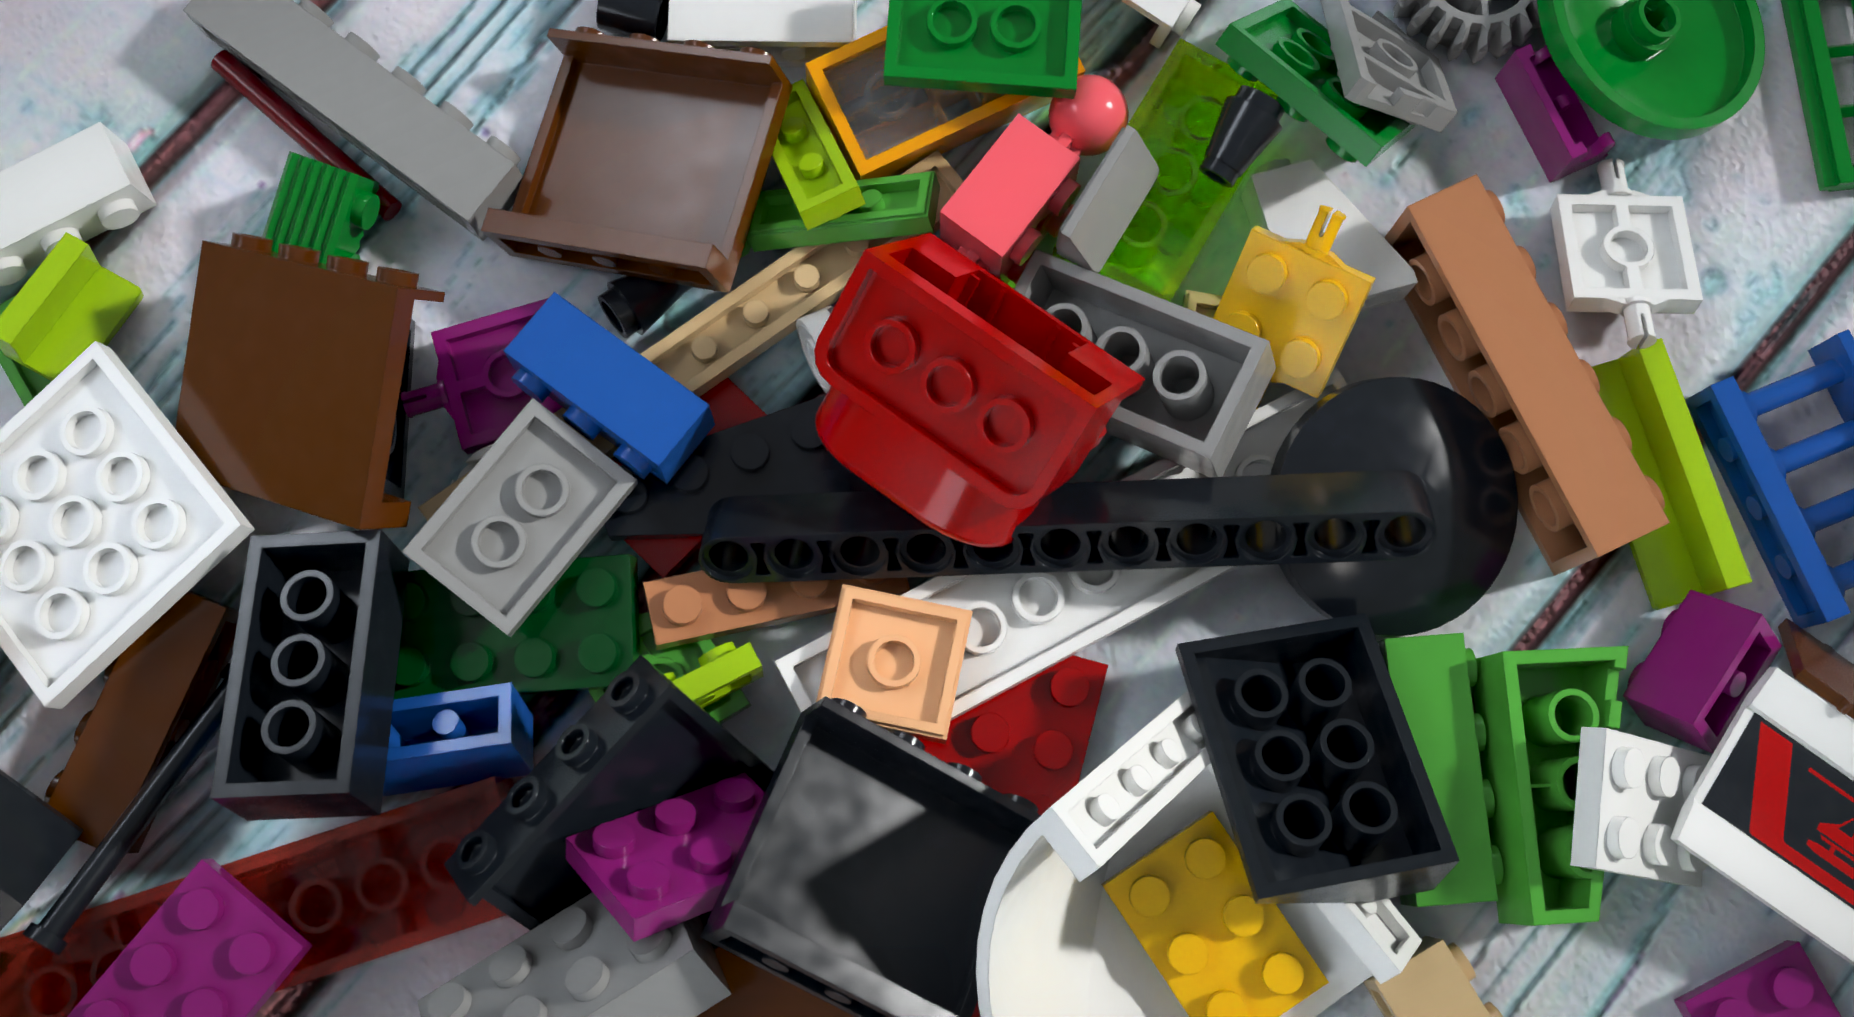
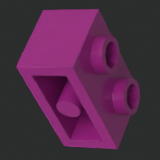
(1701, 669)

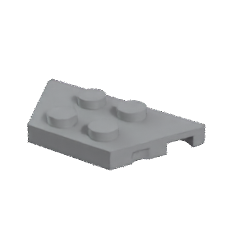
(1387, 67)

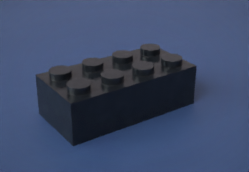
(312, 677)

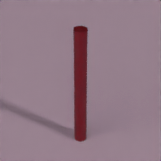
(295, 124)

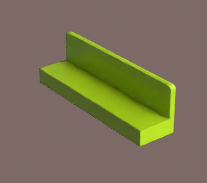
(1699, 542)

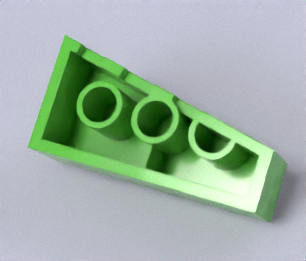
(1531, 756)

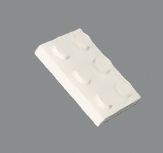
(1630, 804)

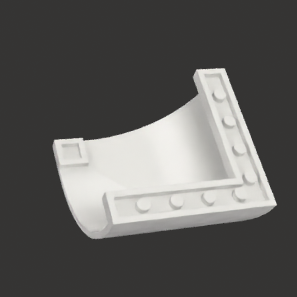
(1061, 945)

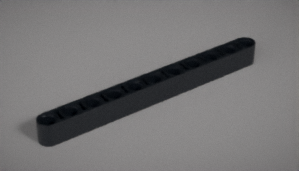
(1081, 529)

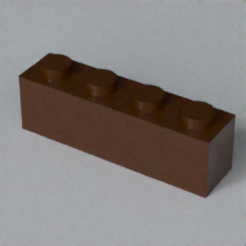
(142, 713)

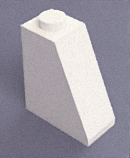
(1286, 202)

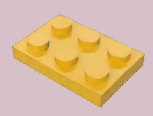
(1206, 932)

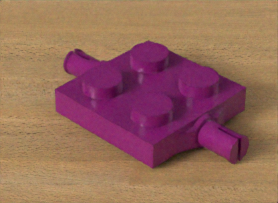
(476, 377)

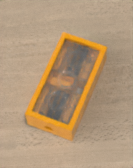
(895, 127)

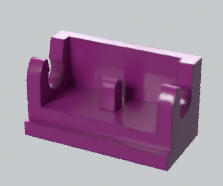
(1550, 114)

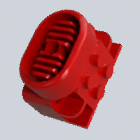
(958, 390)

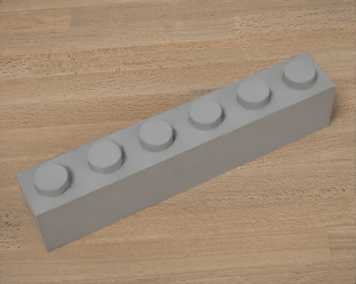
(367, 104)

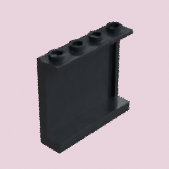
(624, 755)
(868, 869)

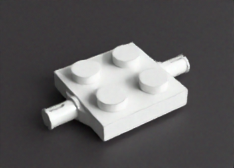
(1625, 254)

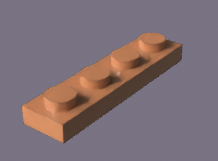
(701, 608)

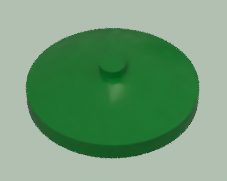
(1658, 62)

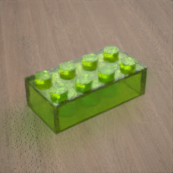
(1183, 203)

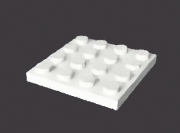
(98, 524)

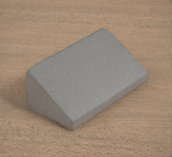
(1108, 202)

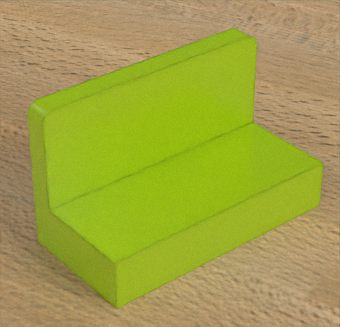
(65, 309)

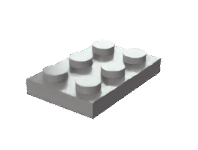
(520, 517)

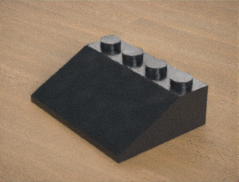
(1317, 764)

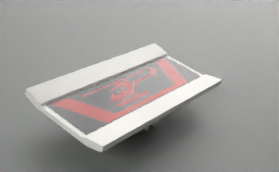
(1781, 808)

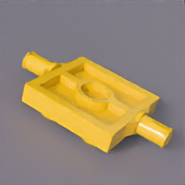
(1297, 300)

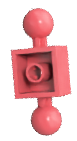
(1030, 179)

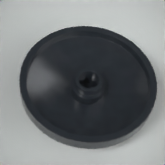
(1468, 483)

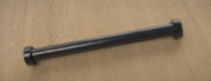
(130, 825)

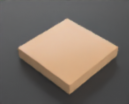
(896, 660)

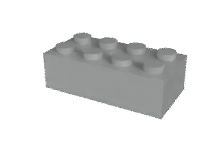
(1196, 369)
(588, 968)

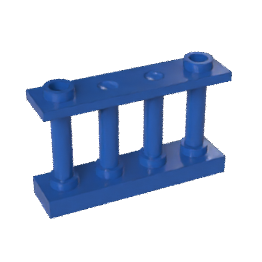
(1758, 475)

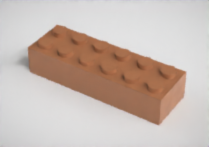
(1516, 365)

